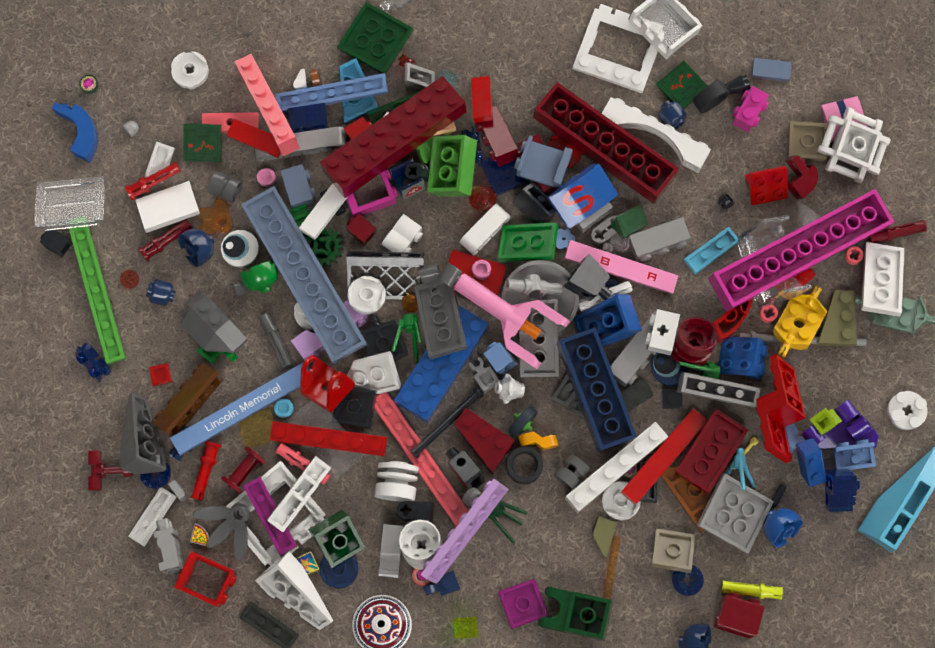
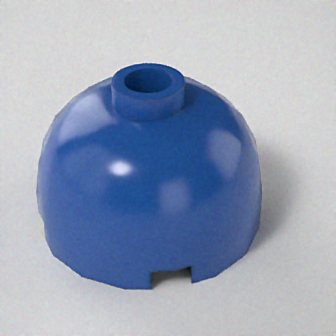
(781, 525)

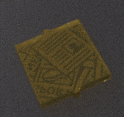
(257, 428)

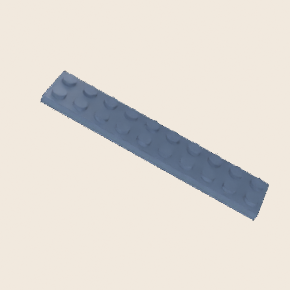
(304, 275)

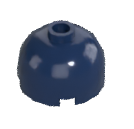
(197, 245)
(696, 636)

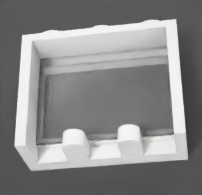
(665, 24)

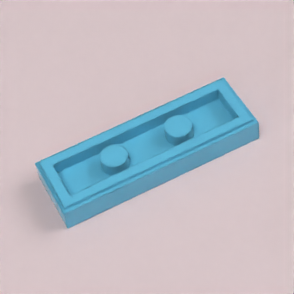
(711, 250)

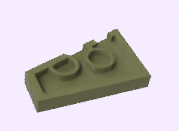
(840, 321)

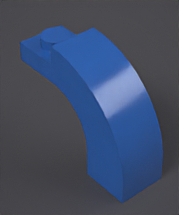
(87, 136)

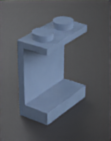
(543, 163)

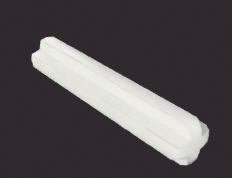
(623, 288)

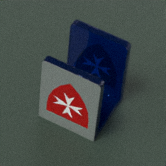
(398, 176)

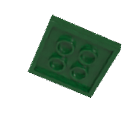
(375, 38)

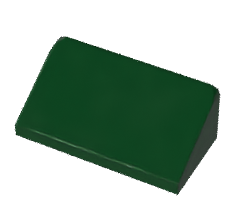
(630, 222)

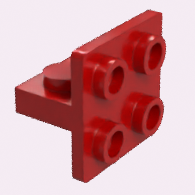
(767, 185)

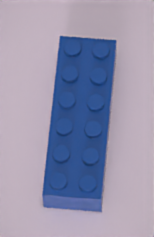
(435, 377)

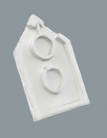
(375, 373)

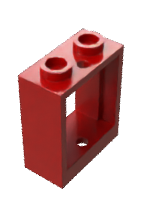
(188, 570)

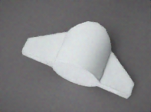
(300, 81)

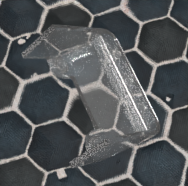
(758, 237)

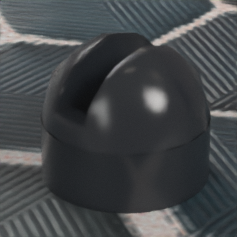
(726, 200)

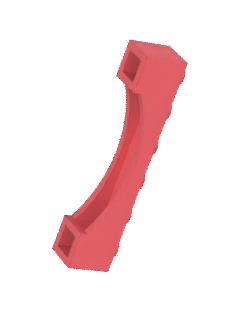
(267, 105)

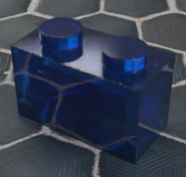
(308, 117)

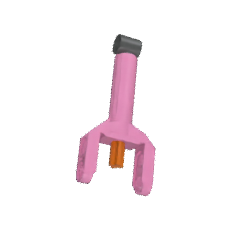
(511, 316)

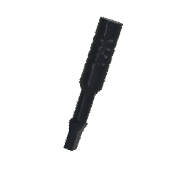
(777, 496)

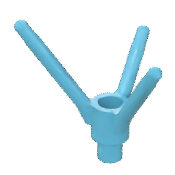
(740, 463)

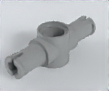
(533, 287)

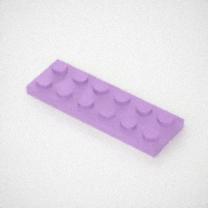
(468, 526)

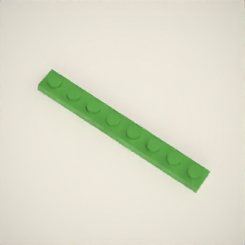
(97, 294)

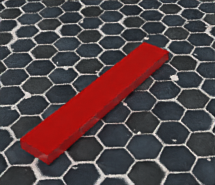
(664, 456)

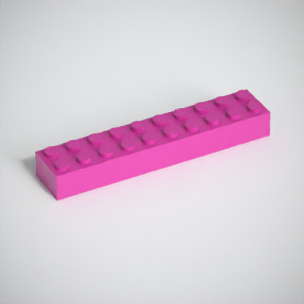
(800, 250)

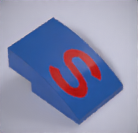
(583, 195)

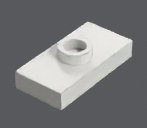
(159, 159)

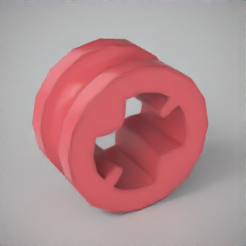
(849, 252)
(771, 318)

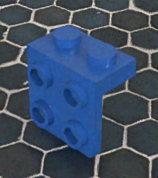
(743, 357)

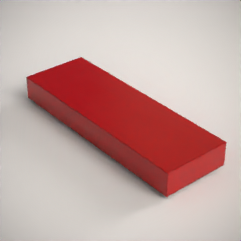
(481, 99)
(253, 137)

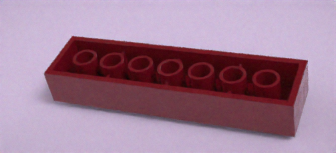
(393, 136)
(605, 142)

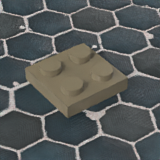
(805, 139)
(673, 550)

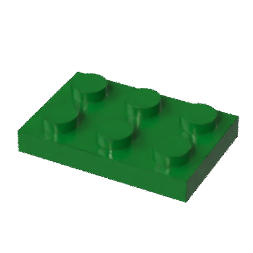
(528, 242)

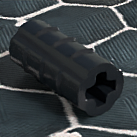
(416, 171)

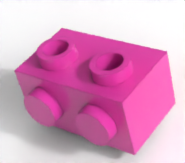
(753, 103)

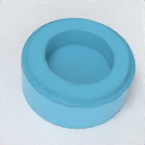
(284, 408)

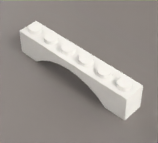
(691, 153)
(616, 467)

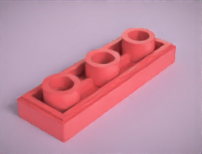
(250, 118)

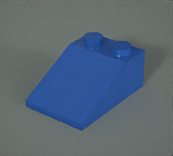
(613, 319)

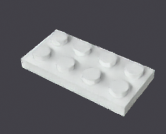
(882, 279)

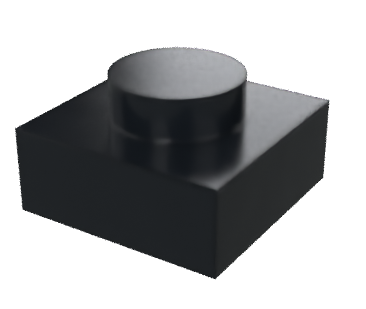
(671, 399)

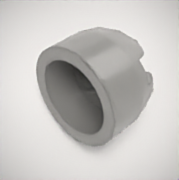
(131, 128)

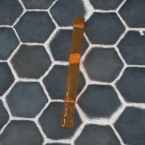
(611, 567)

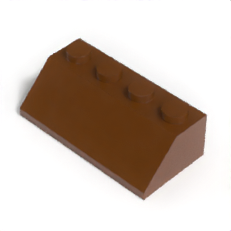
(189, 399)

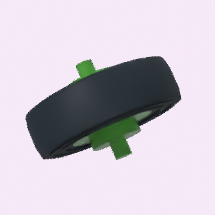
(522, 421)

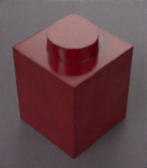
(361, 229)

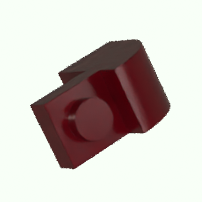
(805, 178)

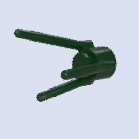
(499, 511)

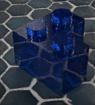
(840, 490)

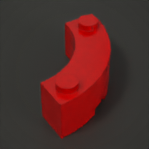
(731, 321)

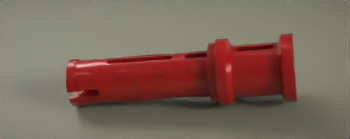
(143, 186)
(207, 461)

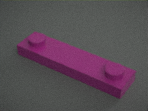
(264, 507)

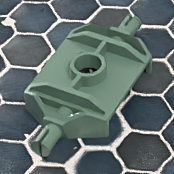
(911, 319)

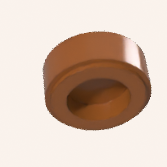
(315, 77)

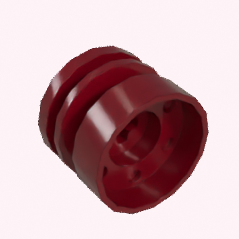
(694, 341)

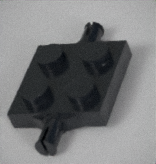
(381, 338)

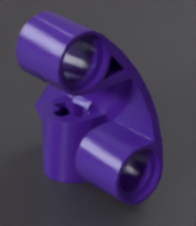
(851, 429)

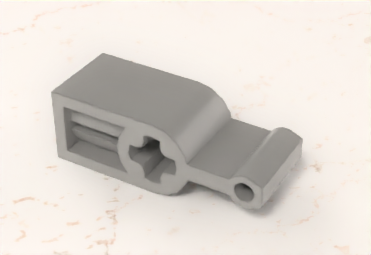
(390, 551)

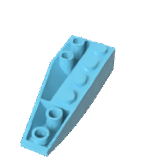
(900, 504)

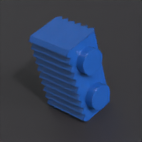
(811, 462)

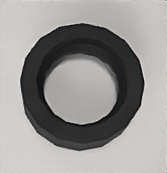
(710, 96)
(519, 451)

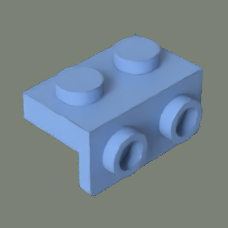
(854, 456)

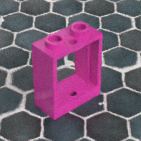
(378, 204)

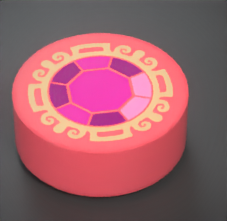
(418, 578)

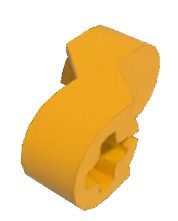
(533, 438)

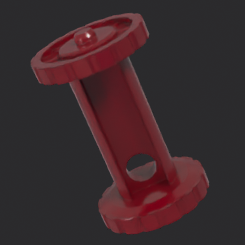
(243, 470)

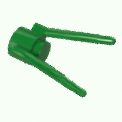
(410, 325)
(708, 370)

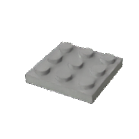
(735, 514)

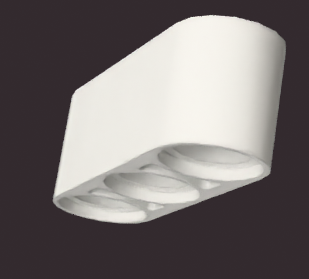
(486, 227)

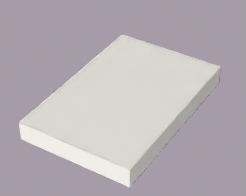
(167, 206)

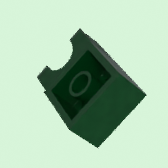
(572, 611)

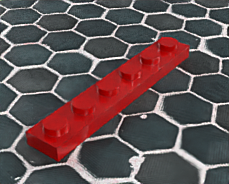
(328, 438)

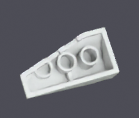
(292, 585)

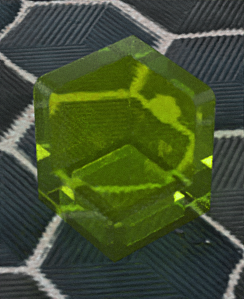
(465, 627)

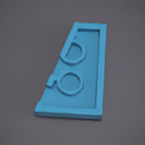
(355, 108)

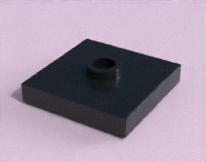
(356, 408)

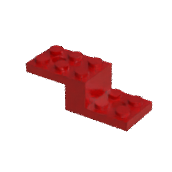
(780, 409)

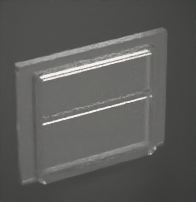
(69, 203)

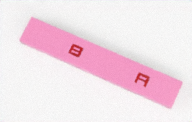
(624, 267)

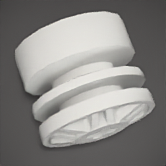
(396, 481)
(419, 534)

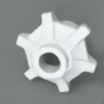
(509, 389)

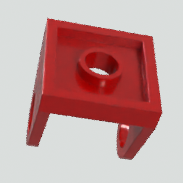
(320, 376)

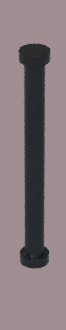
(446, 423)

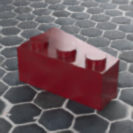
(484, 439)

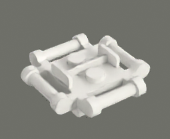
(854, 144)

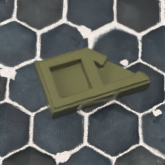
(603, 534)

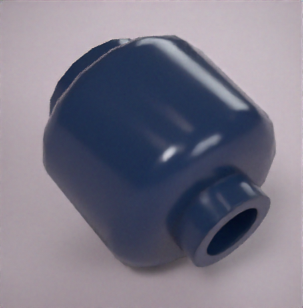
(672, 114)
(160, 292)

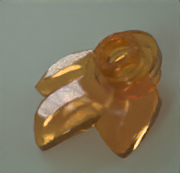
(213, 216)

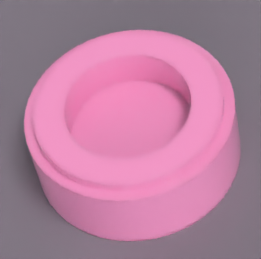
(266, 177)
(481, 269)

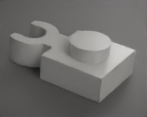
(485, 376)

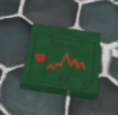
(681, 84)
(202, 142)

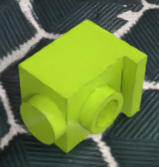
(825, 420)

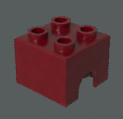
(739, 615)

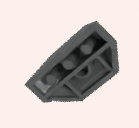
(210, 325)

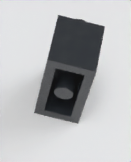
(534, 204)

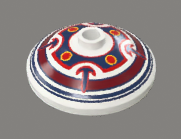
(392, 612)

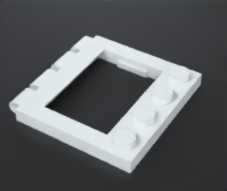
(606, 69)
(273, 481)

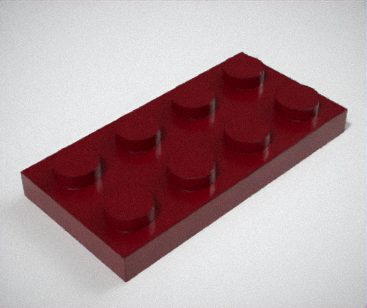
(711, 451)

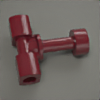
(99, 471)

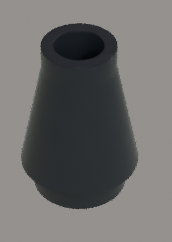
(738, 85)

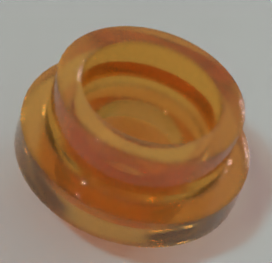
(409, 303)

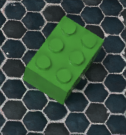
(452, 166)

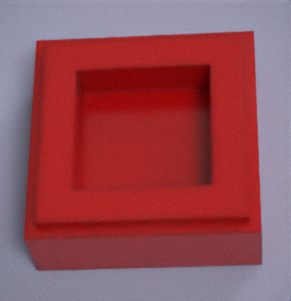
(160, 374)

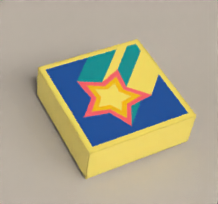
(308, 563)

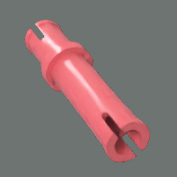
(294, 458)

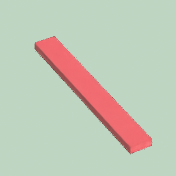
(427, 467)

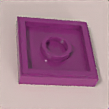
(523, 603)

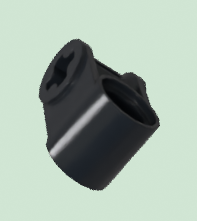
(419, 510)

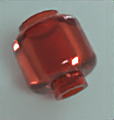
(482, 198)

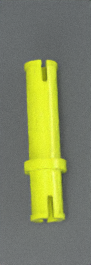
(752, 590)

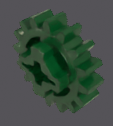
(327, 241)

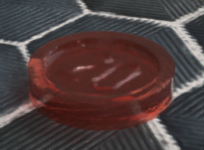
(129, 279)

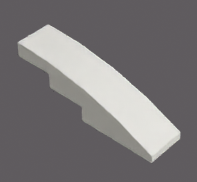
(299, 494)

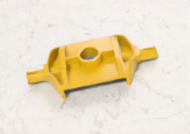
(803, 309)

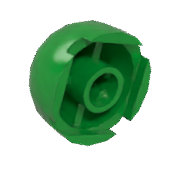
(260, 277)

